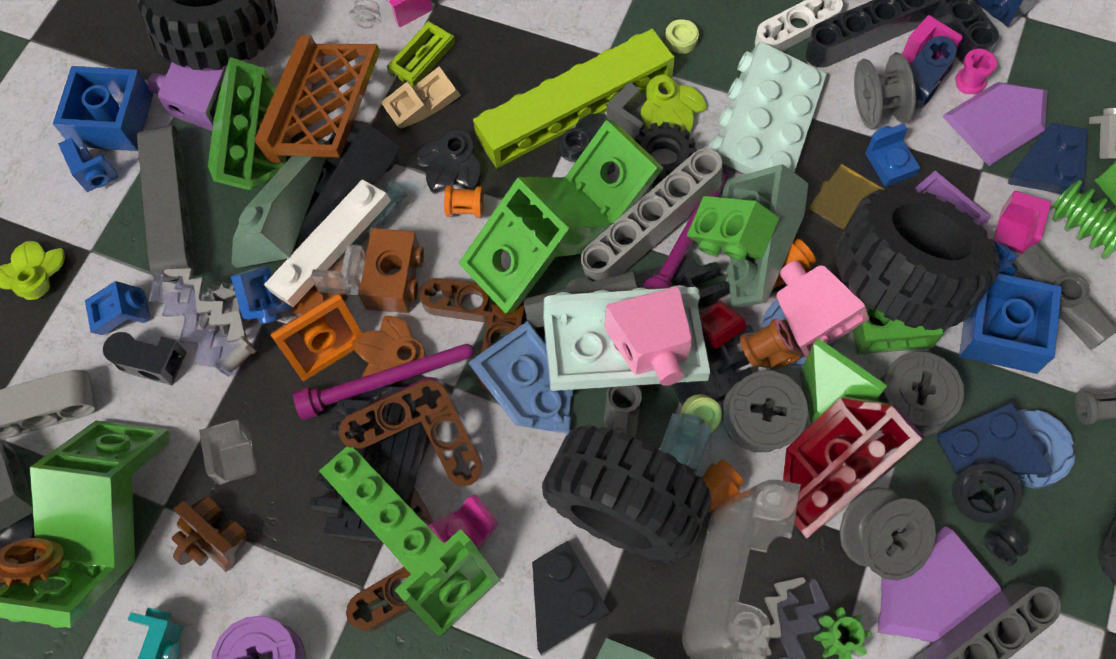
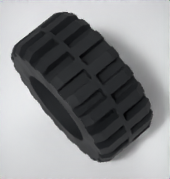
(208, 30)
(916, 258)
(627, 493)

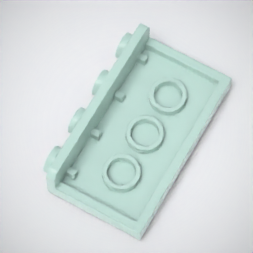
(767, 111)
(584, 354)

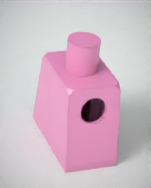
(818, 305)
(651, 333)

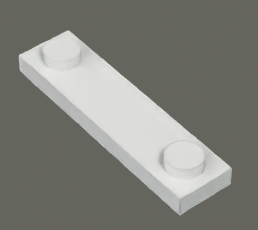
(327, 242)

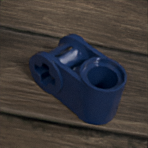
(929, 72)

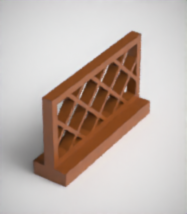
(294, 95)

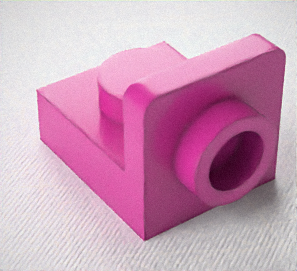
(471, 518)

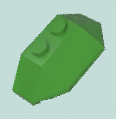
(237, 118)

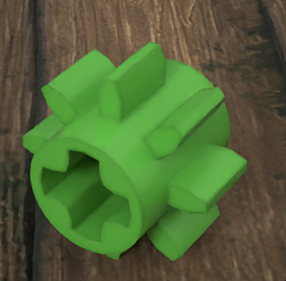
(854, 635)

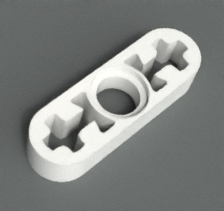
(792, 35)

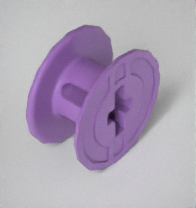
(259, 635)

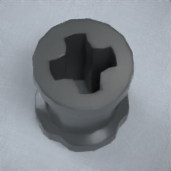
(1095, 406)

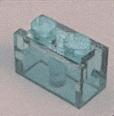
(686, 439)

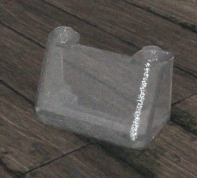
(715, 619)

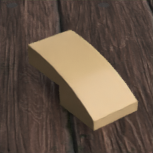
(416, 103)

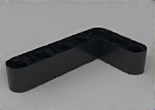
(887, 19)

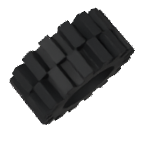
(668, 139)

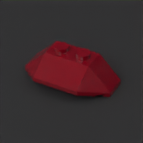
(844, 456)

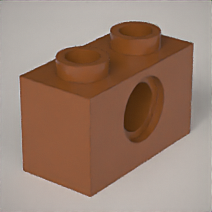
(386, 251)

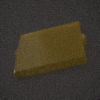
(842, 195)

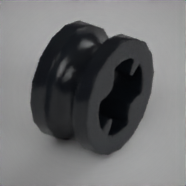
(1005, 544)

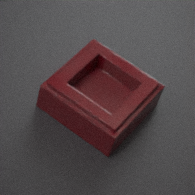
(720, 324)

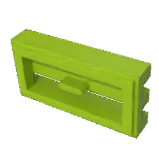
(426, 56)

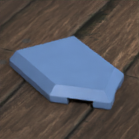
(519, 380)

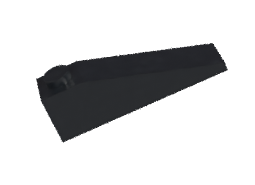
(364, 157)

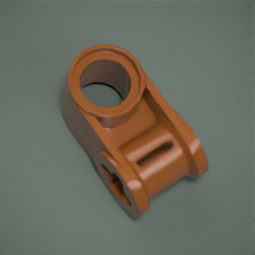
(771, 346)

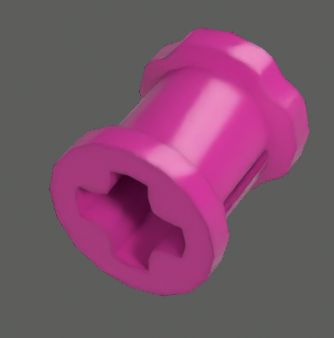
(977, 67)

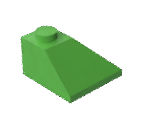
(832, 375)

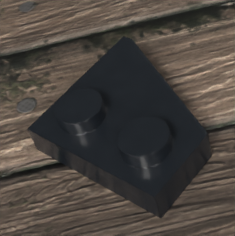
(563, 598)

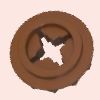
(29, 560)

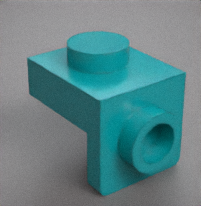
(162, 635)

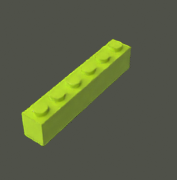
(560, 102)

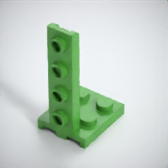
(443, 576)

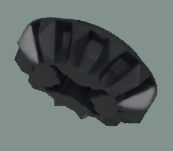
(976, 506)

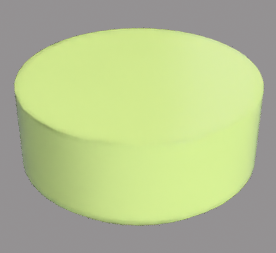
(681, 36)
(705, 408)

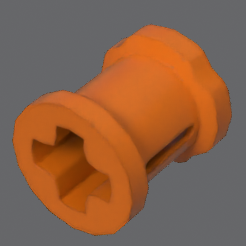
(464, 201)

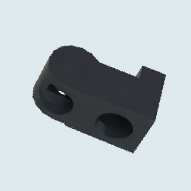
(144, 359)

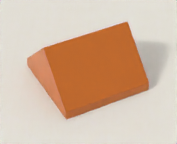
(318, 337)

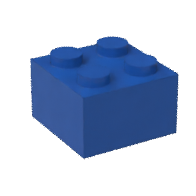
(103, 107)
(1013, 325)

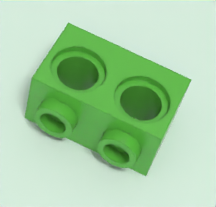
(732, 227)
(892, 335)

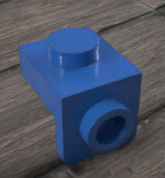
(255, 298)

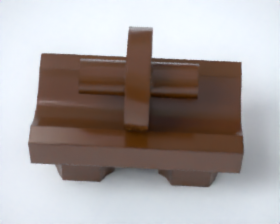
(202, 537)

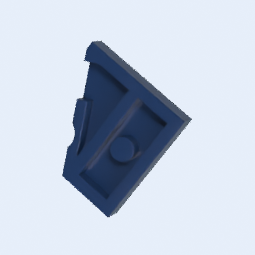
(1053, 160)
(995, 437)

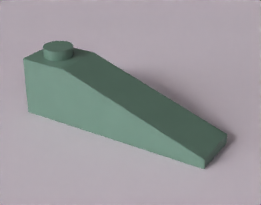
(786, 197)
(277, 212)

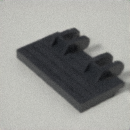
(720, 362)
(393, 458)

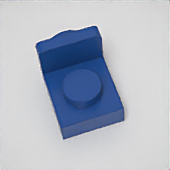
(891, 155)
(88, 171)
(116, 305)

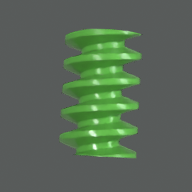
(1088, 216)

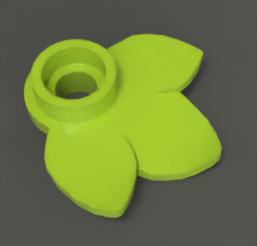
(673, 107)
(30, 270)

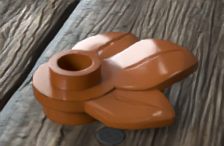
(384, 347)

